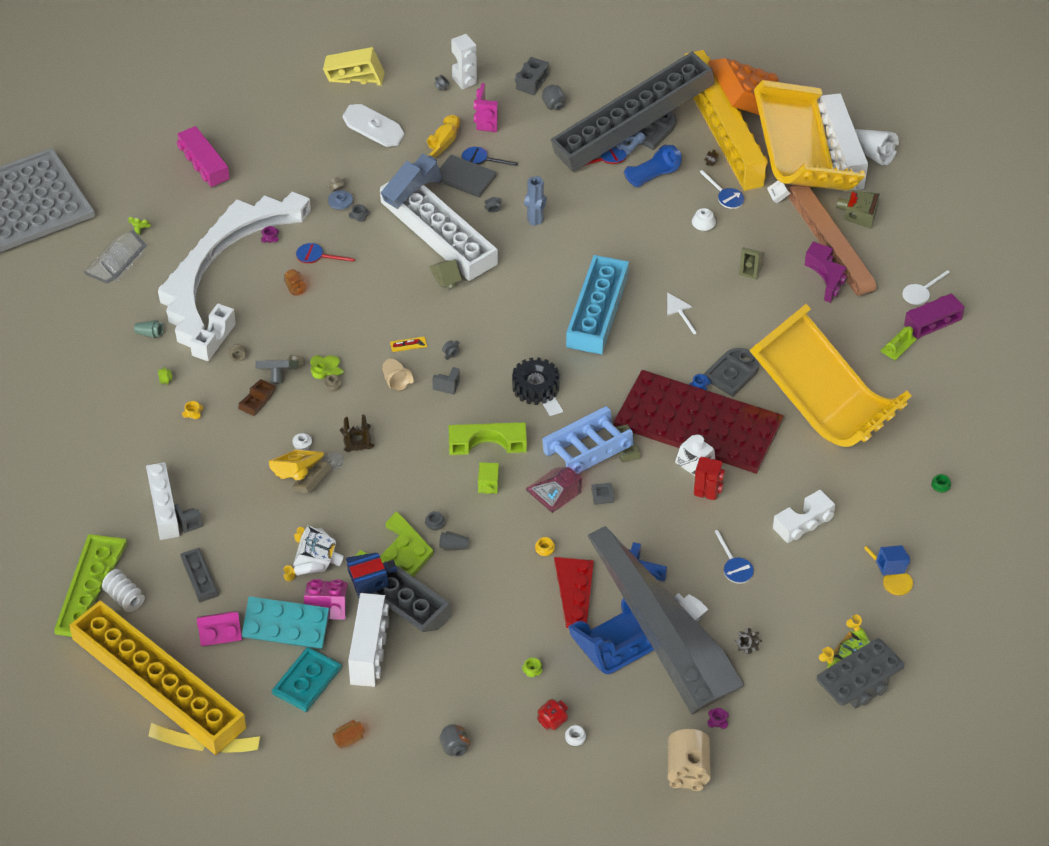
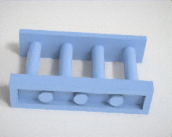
(588, 427)

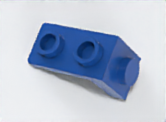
(656, 570)

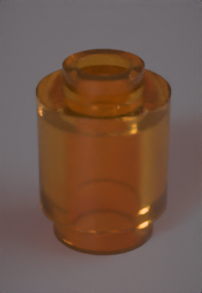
(294, 282)
(348, 734)

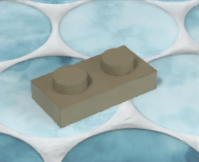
(313, 477)

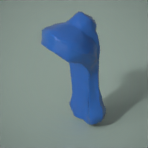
(664, 161)

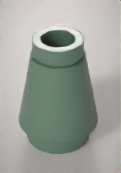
(150, 328)

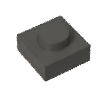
(602, 493)

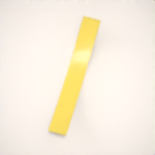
(189, 742)

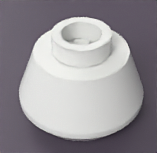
(704, 220)

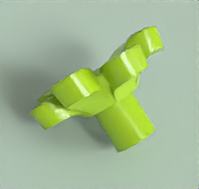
(138, 224)

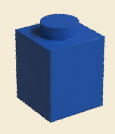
(892, 560)

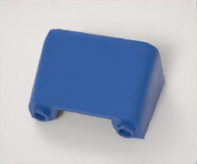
(613, 642)

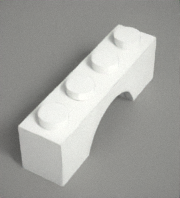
(162, 501)

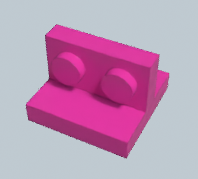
(219, 628)

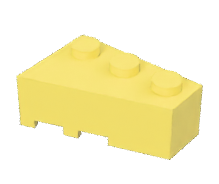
(354, 65)

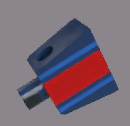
(369, 572)

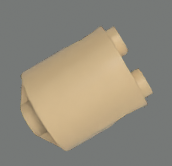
(688, 759)

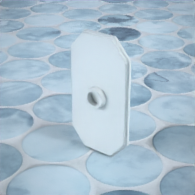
(373, 125)

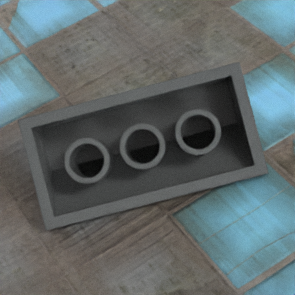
(415, 601)

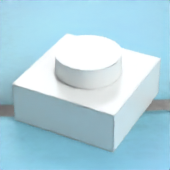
(778, 191)

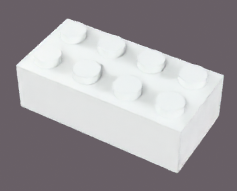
(368, 640)

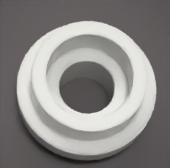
(302, 441)
(575, 731)

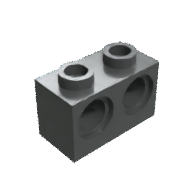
(532, 75)

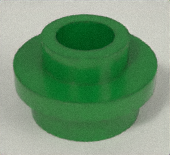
(941, 483)

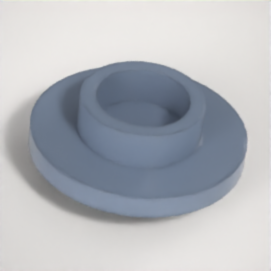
(340, 199)

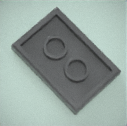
(466, 175)

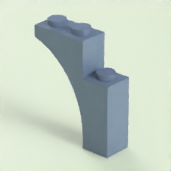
(410, 178)

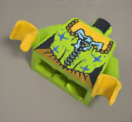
(852, 642)

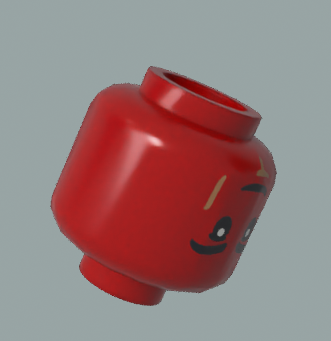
(552, 714)

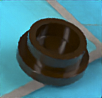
(711, 157)

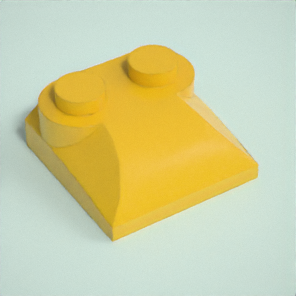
(295, 463)

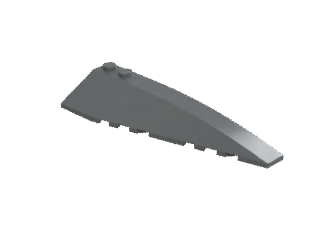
(684, 648)

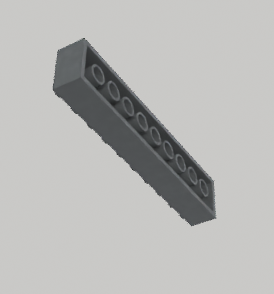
(632, 111)

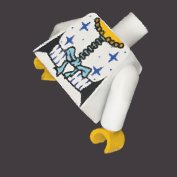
(313, 553)

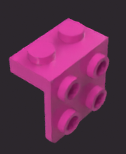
(486, 112)
(328, 595)

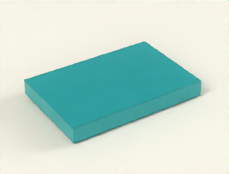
(306, 679)

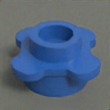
(700, 381)

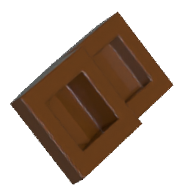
(257, 398)

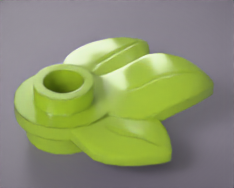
(325, 366)

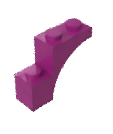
(821, 260)

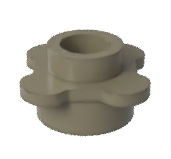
(336, 184)

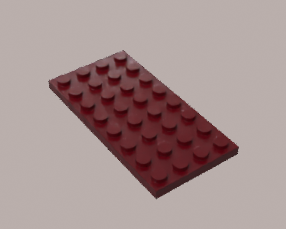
(676, 411)

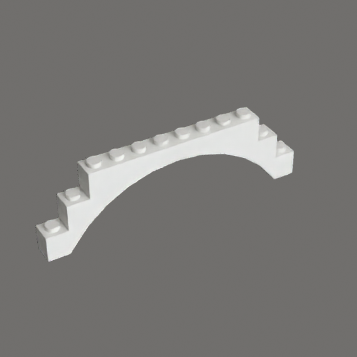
(237, 222)

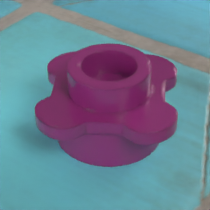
(269, 234)
(718, 713)

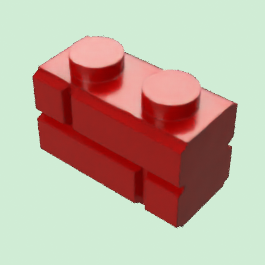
(708, 478)

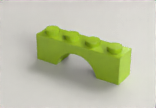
(508, 435)

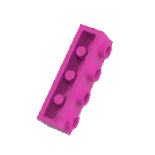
(203, 156)

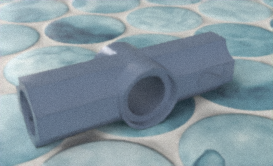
(535, 200)

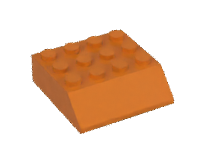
(739, 82)

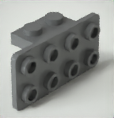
(861, 674)

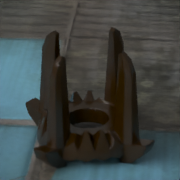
(364, 443)

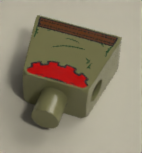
(860, 207)

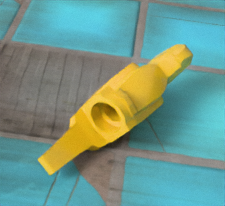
(444, 135)

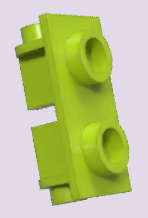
(899, 343)

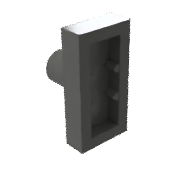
(276, 368)

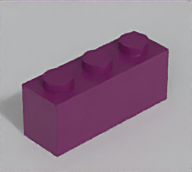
(934, 315)

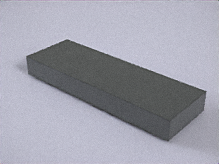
(199, 575)

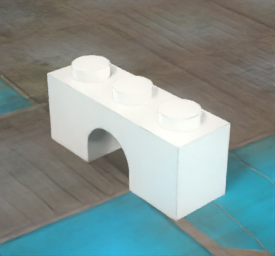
(465, 70)
(206, 342)
(793, 525)

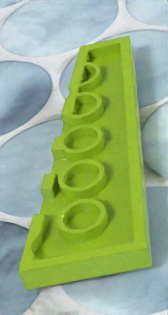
(96, 561)

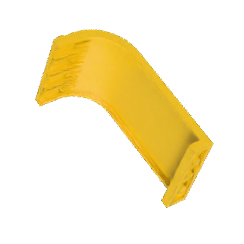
(797, 137)
(823, 382)

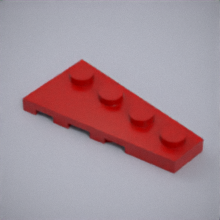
(574, 583)

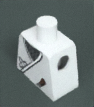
(691, 451)

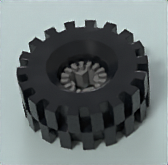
(535, 370)

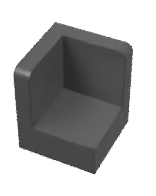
(447, 383)
(188, 519)

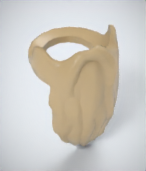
(396, 375)

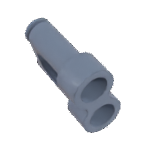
(635, 139)

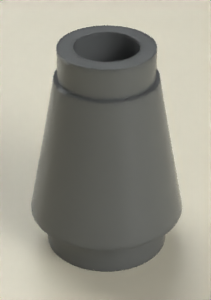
(453, 541)

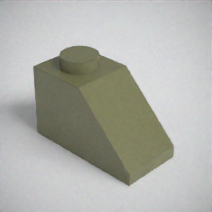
(751, 263)
(446, 273)

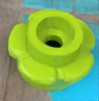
(164, 375)
(532, 663)

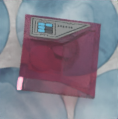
(556, 488)

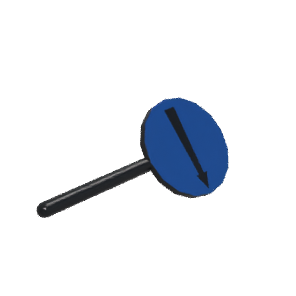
(479, 155)

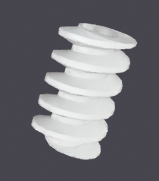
(122, 590)

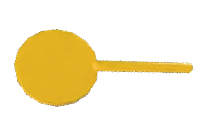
(895, 584)

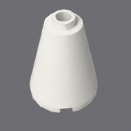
(878, 145)

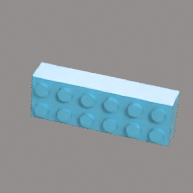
(597, 304)

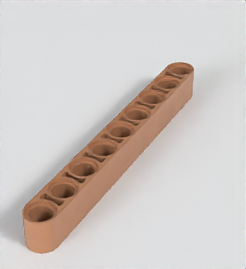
(829, 235)

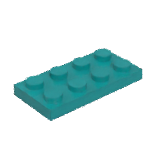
(285, 622)

